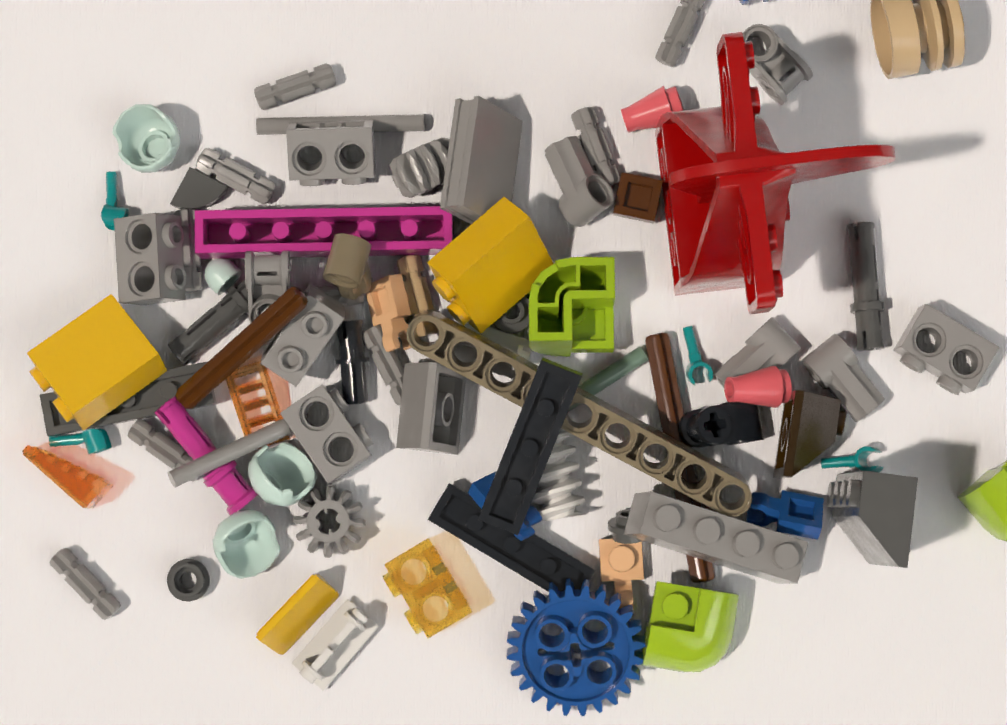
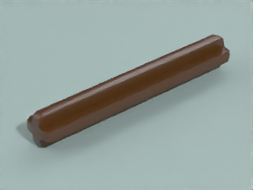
(241, 347)

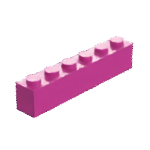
(312, 231)

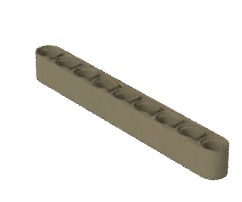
(591, 431)

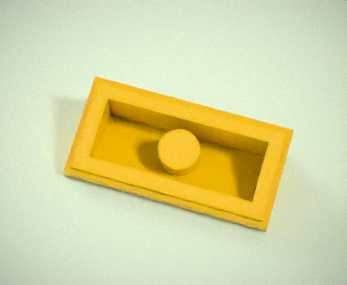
(297, 614)

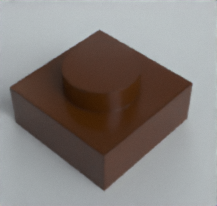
(637, 197)

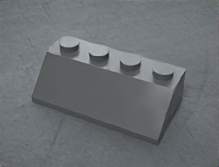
(875, 514)

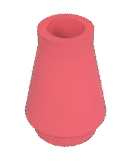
(648, 110)
(760, 387)

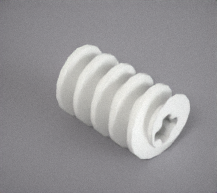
(557, 485)

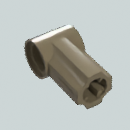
(348, 265)

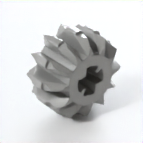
(420, 168)
(315, 525)

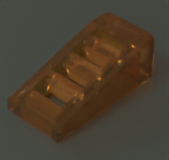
(248, 367)
(74, 480)

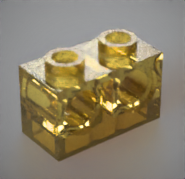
(436, 583)

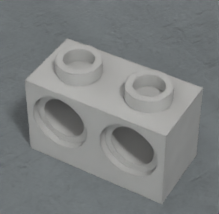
(329, 139)
(149, 259)
(304, 337)
(949, 339)
(318, 440)

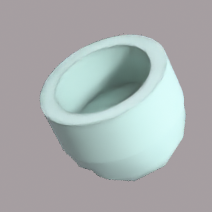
(221, 275)

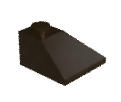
(806, 431)

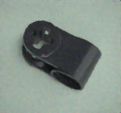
(725, 424)

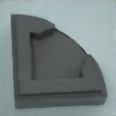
(197, 191)

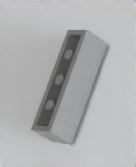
(715, 538)

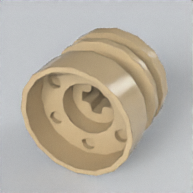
(909, 29)

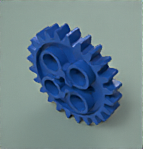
(570, 611)

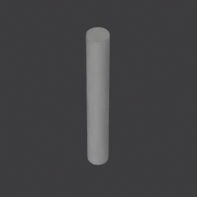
(228, 453)

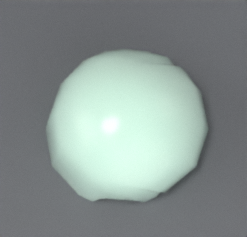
(146, 138)
(281, 474)
(246, 543)

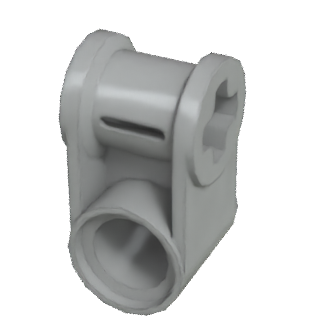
(776, 63)
(266, 279)

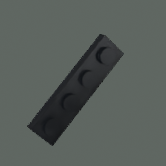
(530, 446)
(530, 558)

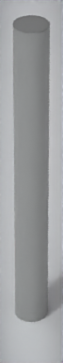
(382, 123)

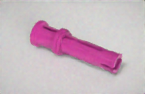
(224, 479)

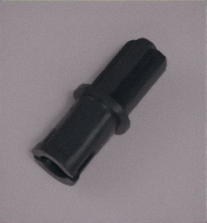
(352, 362)

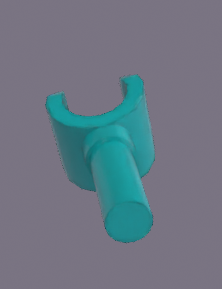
(110, 210)
(694, 356)
(95, 440)
(858, 460)

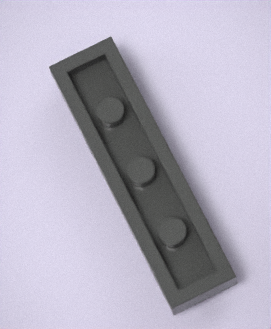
(139, 406)

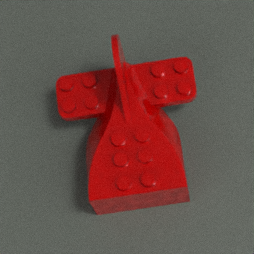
(732, 186)

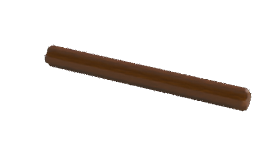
(670, 412)

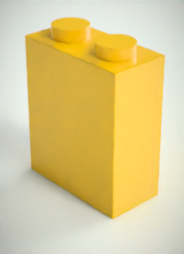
(490, 265)
(95, 363)

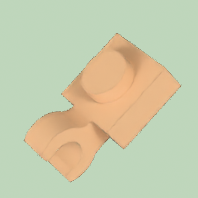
(388, 308)
(621, 565)

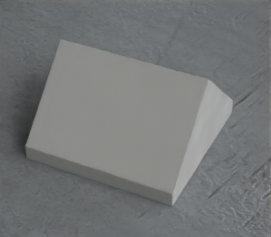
(431, 408)

